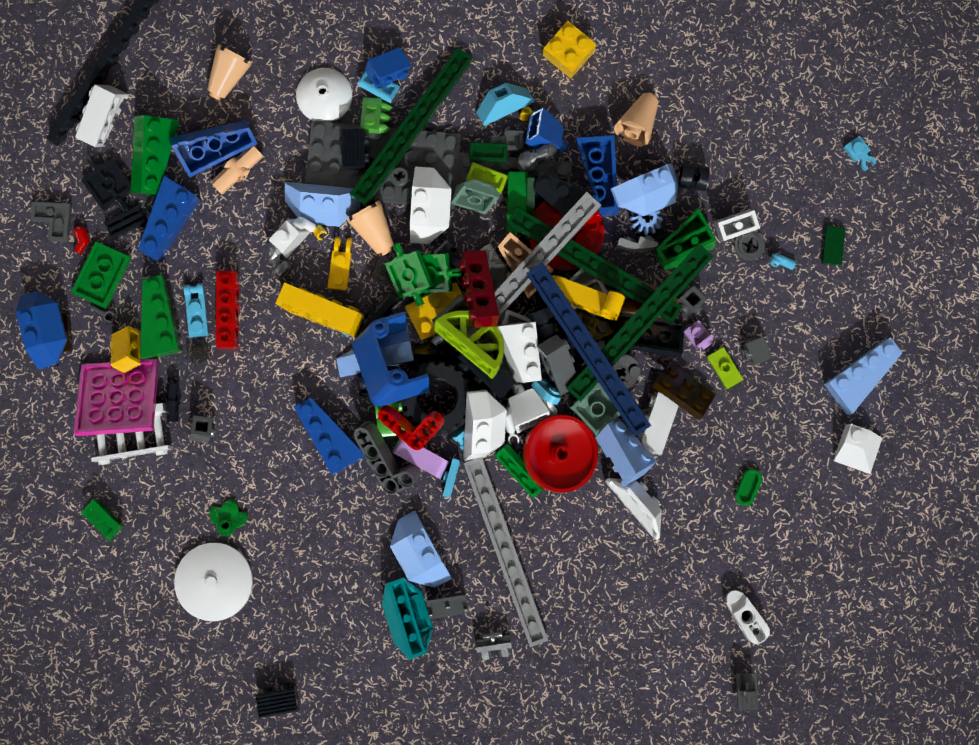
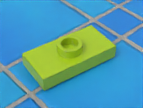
(487, 175)
(724, 368)

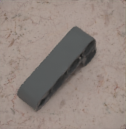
(392, 472)

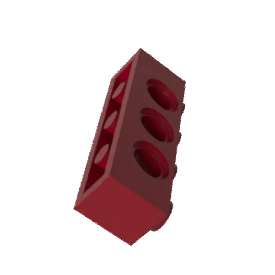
(488, 313)

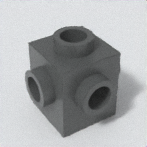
(698, 299)

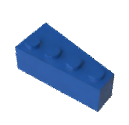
(600, 169)

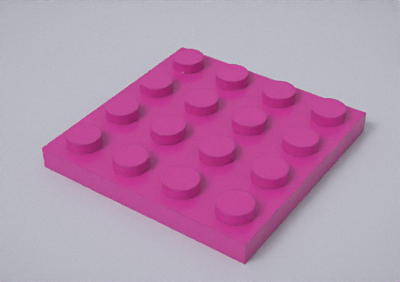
(116, 400)

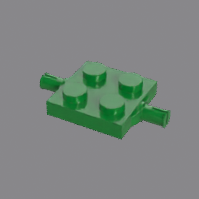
(439, 272)
(409, 274)

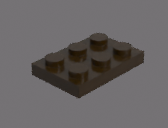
(684, 390)

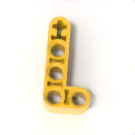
(591, 300)

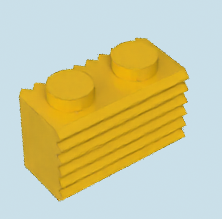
(125, 349)

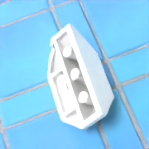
(429, 205)
(483, 425)
(640, 504)

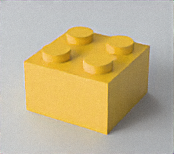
(569, 49)

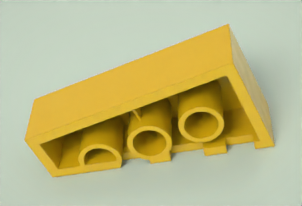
(320, 310)

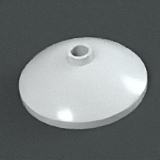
(326, 106)

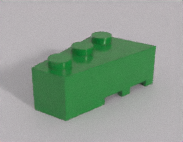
(684, 240)

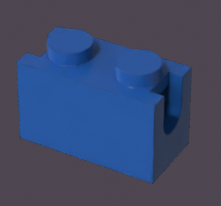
(388, 68)

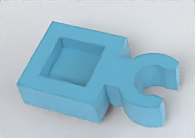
(858, 150)

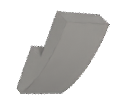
(644, 244)

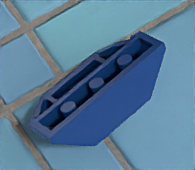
(41, 328)

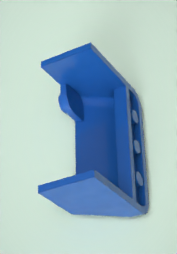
(385, 385)

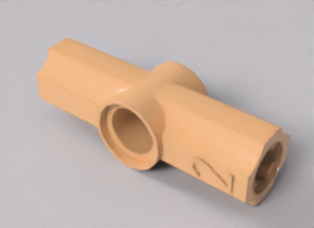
(236, 169)

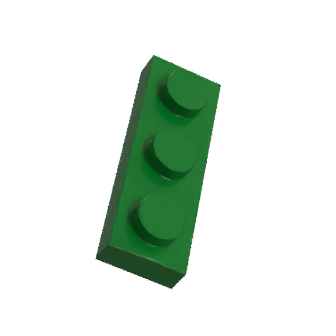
(516, 467)

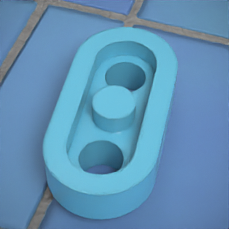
(546, 391)

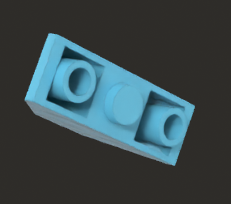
(502, 102)

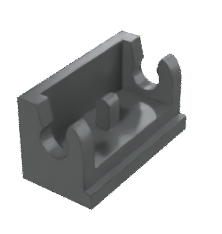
(447, 606)

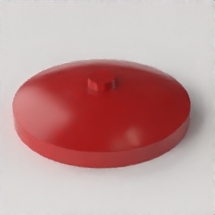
(560, 453)

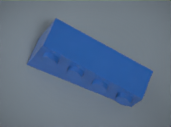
(211, 146)
(167, 218)
(330, 440)

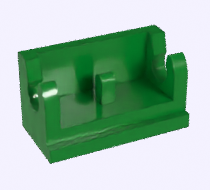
(102, 519)

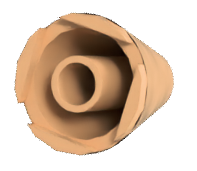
(226, 72)
(638, 120)
(373, 228)

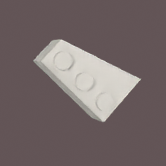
(99, 114)
(522, 351)

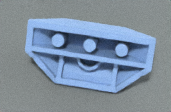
(649, 191)
(321, 203)
(417, 552)

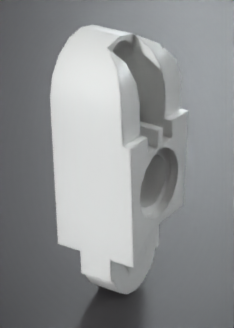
(737, 604)

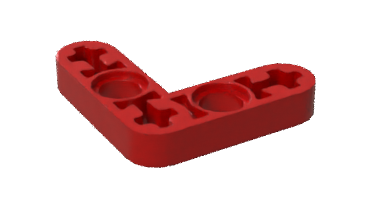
(389, 415)

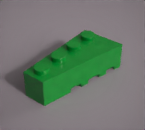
(150, 152)
(158, 322)

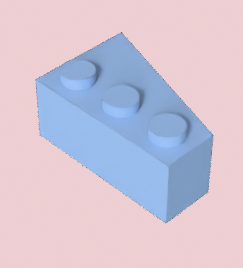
(626, 451)

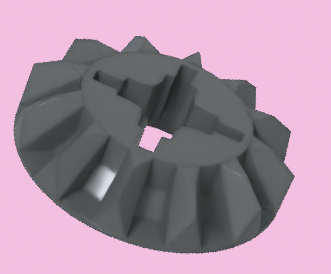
(757, 242)

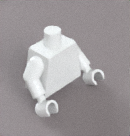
(526, 410)

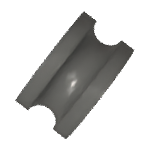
(403, 181)

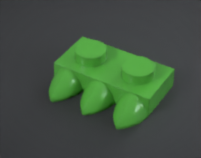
(373, 115)

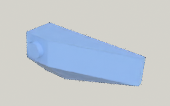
(395, 350)

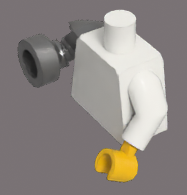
(286, 240)

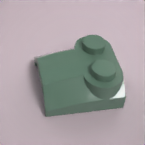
(475, 196)
(596, 409)

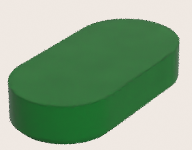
(748, 487)

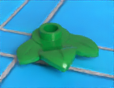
(229, 514)

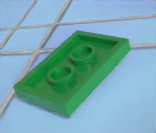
(101, 275)

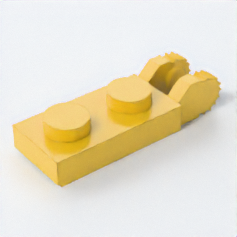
(340, 266)

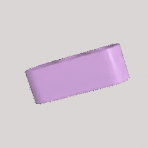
(422, 458)

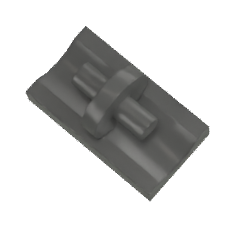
(491, 642)
(747, 691)

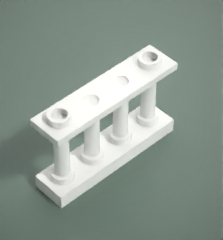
(161, 449)

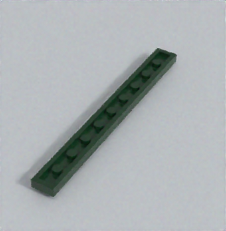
(411, 127)
(591, 263)
(644, 317)

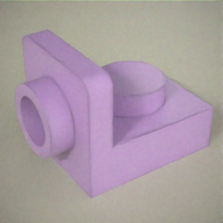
(698, 335)

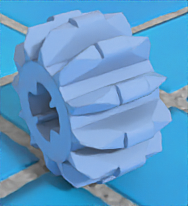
(650, 226)

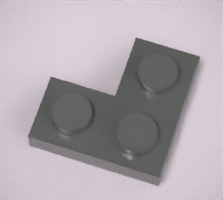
(58, 217)

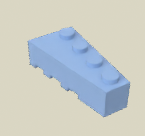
(859, 378)

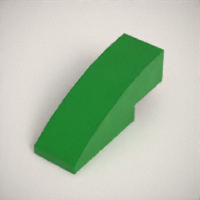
(516, 194)

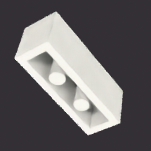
(661, 420)

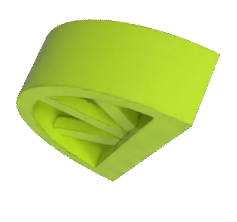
(474, 352)

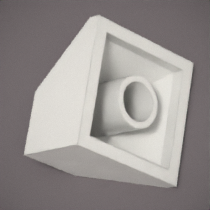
(858, 448)

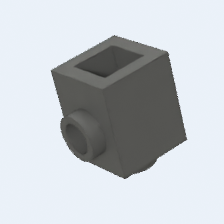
(756, 350)
(201, 429)

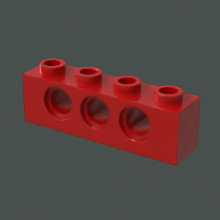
(227, 310)

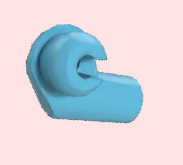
(778, 259)

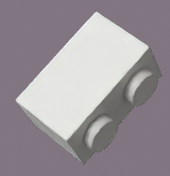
(736, 224)

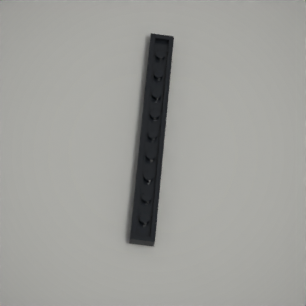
(100, 70)

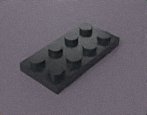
(658, 339)

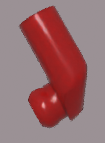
(82, 238)

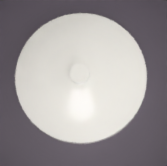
(213, 581)

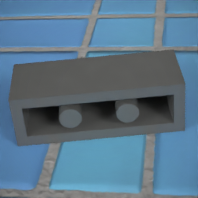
(558, 363)

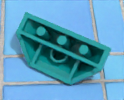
(407, 618)

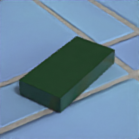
(488, 152)
(530, 193)
(833, 246)

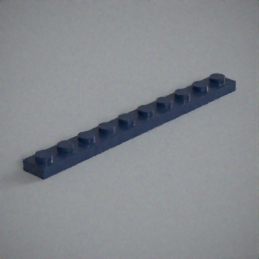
(588, 349)

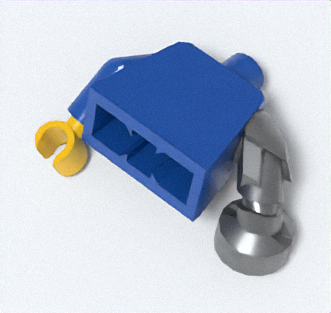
(543, 134)

